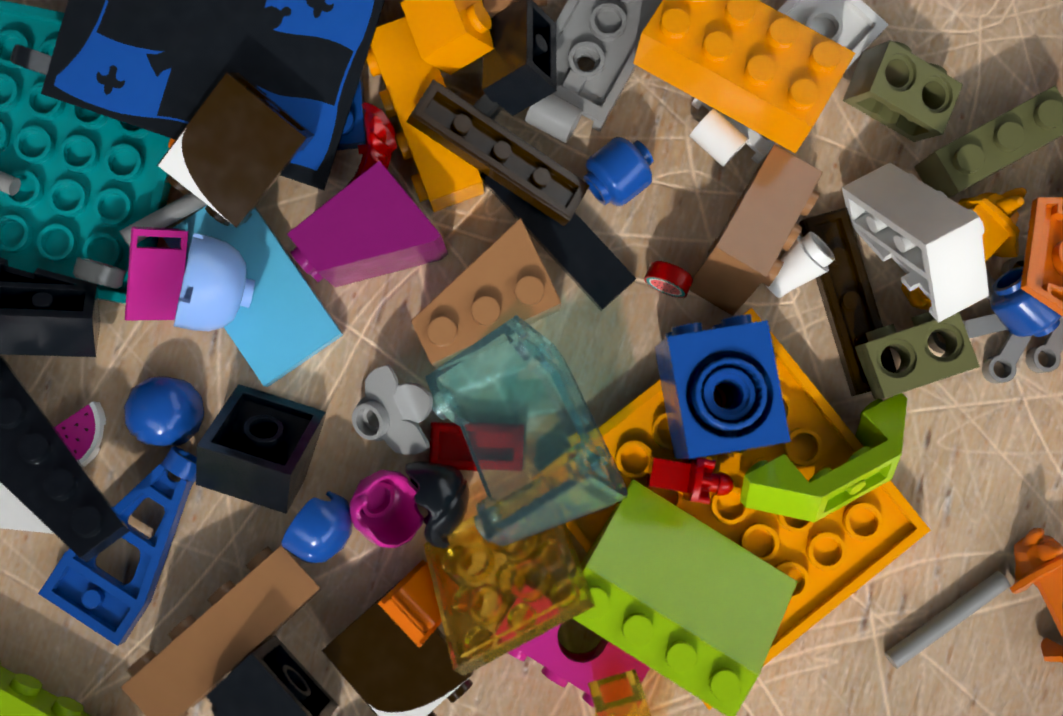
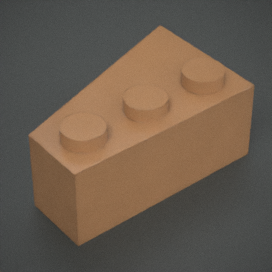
(758, 231)
(488, 293)

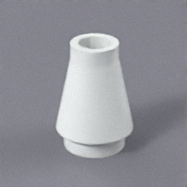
(802, 263)

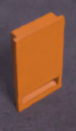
(414, 604)

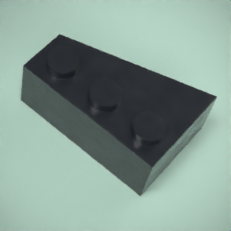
(47, 314)

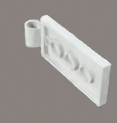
(843, 21)

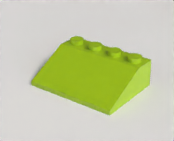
(683, 598)

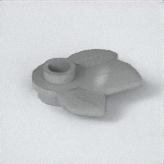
(393, 412)

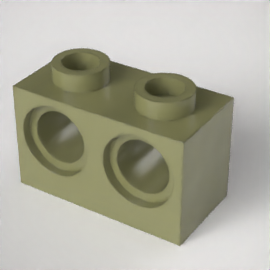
(903, 91)
(917, 363)

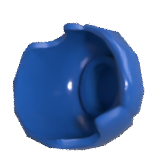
(163, 411)
(319, 529)

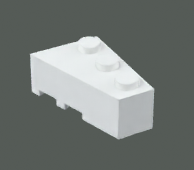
(924, 234)

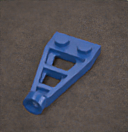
(100, 598)

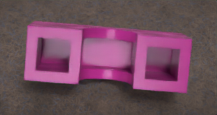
(578, 668)

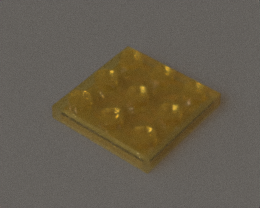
(504, 594)

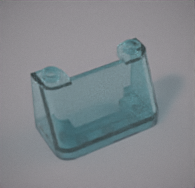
(525, 433)

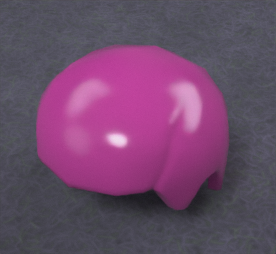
(386, 509)

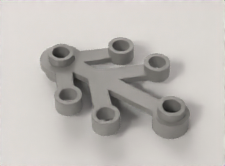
(1014, 345)

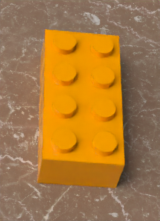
(745, 63)

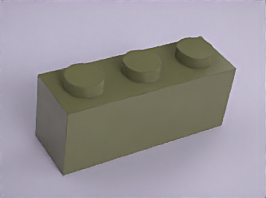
(994, 144)

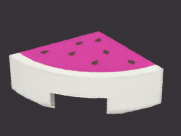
(84, 432)

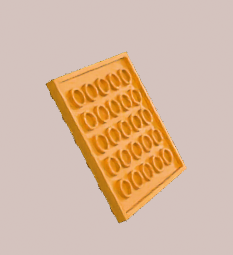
(824, 556)

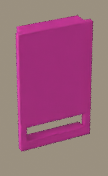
(154, 276)

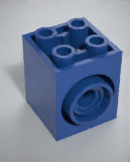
(740, 362)

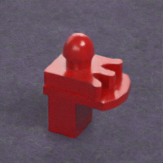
(691, 478)

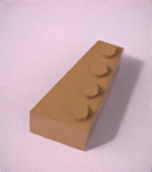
(221, 637)

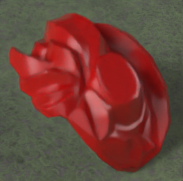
(379, 141)

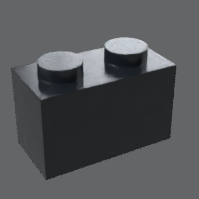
(523, 57)

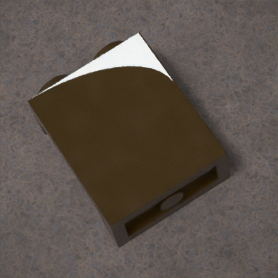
(234, 150)
(392, 670)

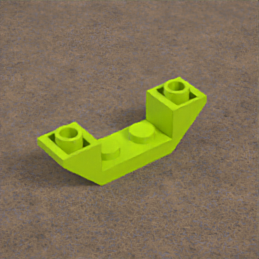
(784, 491)

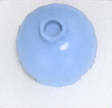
(212, 285)

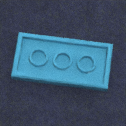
(285, 315)

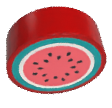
(668, 279)

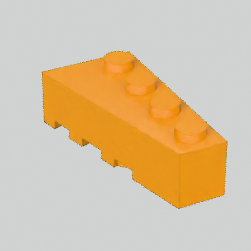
(449, 31)

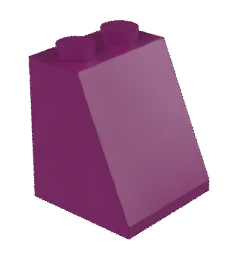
(366, 232)

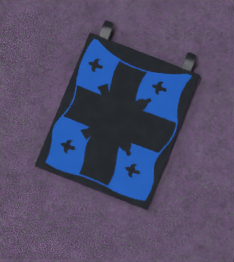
(165, 57)

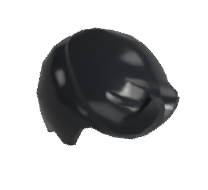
(443, 494)

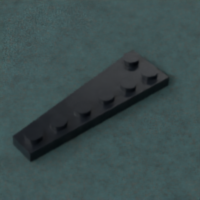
(48, 475)

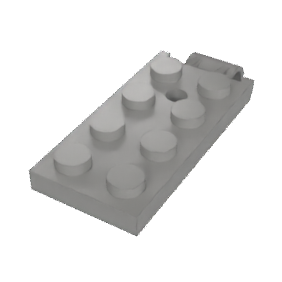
(609, 36)

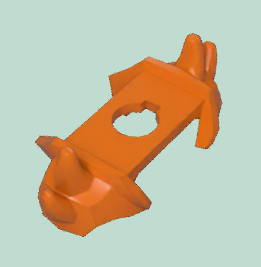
(1041, 563)

